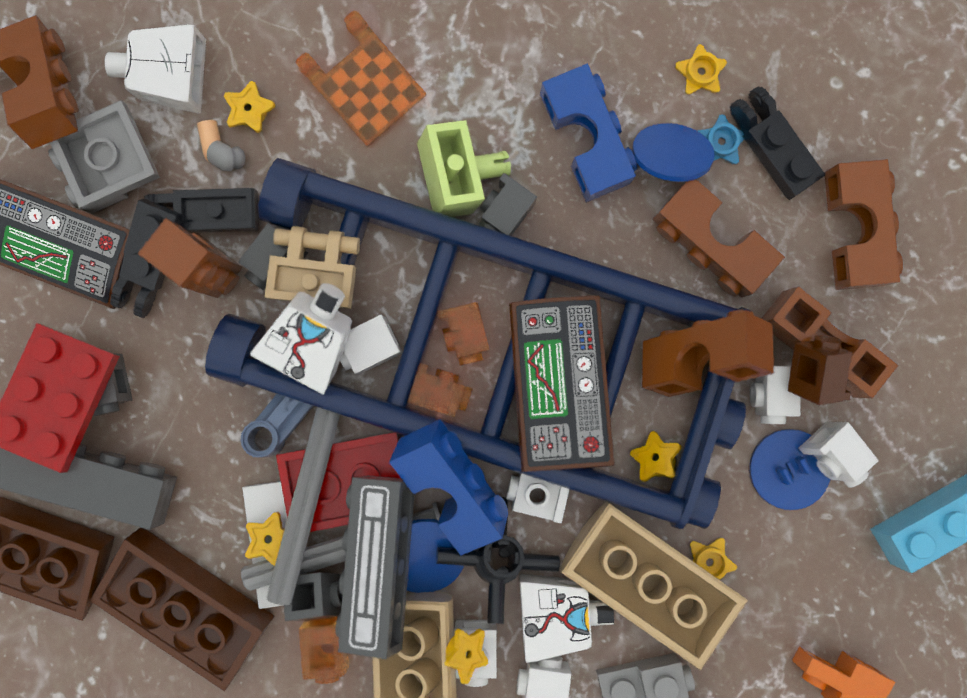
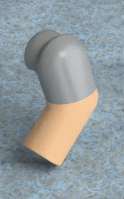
(217, 152)

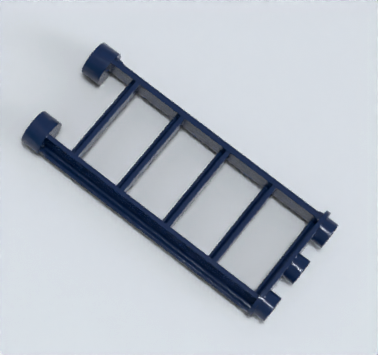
(717, 419)

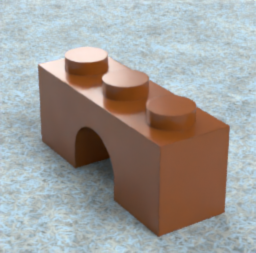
(41, 104)
(867, 193)
(191, 260)
(738, 267)
(800, 318)
(736, 345)

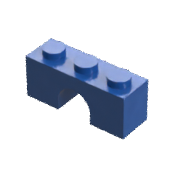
(578, 100)
(436, 460)

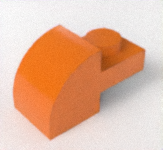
(845, 679)

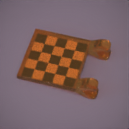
(367, 85)

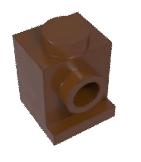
(820, 370)

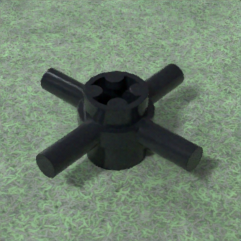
(498, 578)

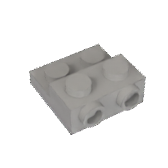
(103, 158)
(647, 678)

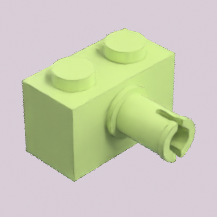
(454, 171)

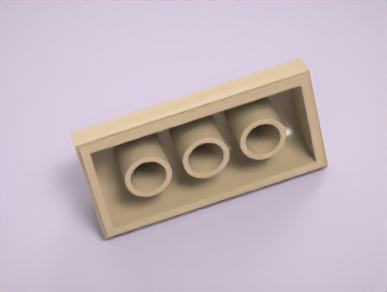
(652, 584)
(420, 665)

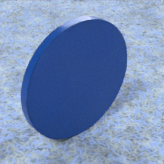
(673, 152)
(784, 473)
(423, 571)

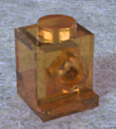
(465, 332)
(439, 392)
(315, 663)

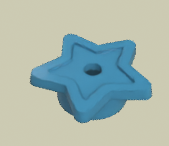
(730, 134)

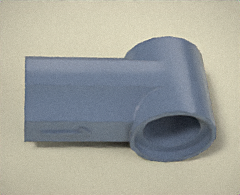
(281, 419)

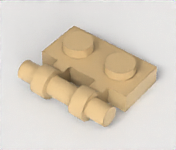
(294, 274)

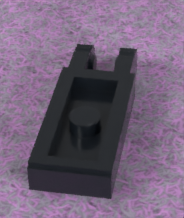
(776, 143)
(213, 208)
(134, 267)

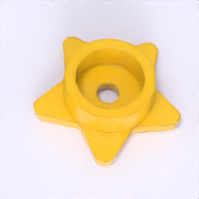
(706, 61)
(253, 117)
(664, 465)
(258, 533)
(715, 551)
(457, 649)

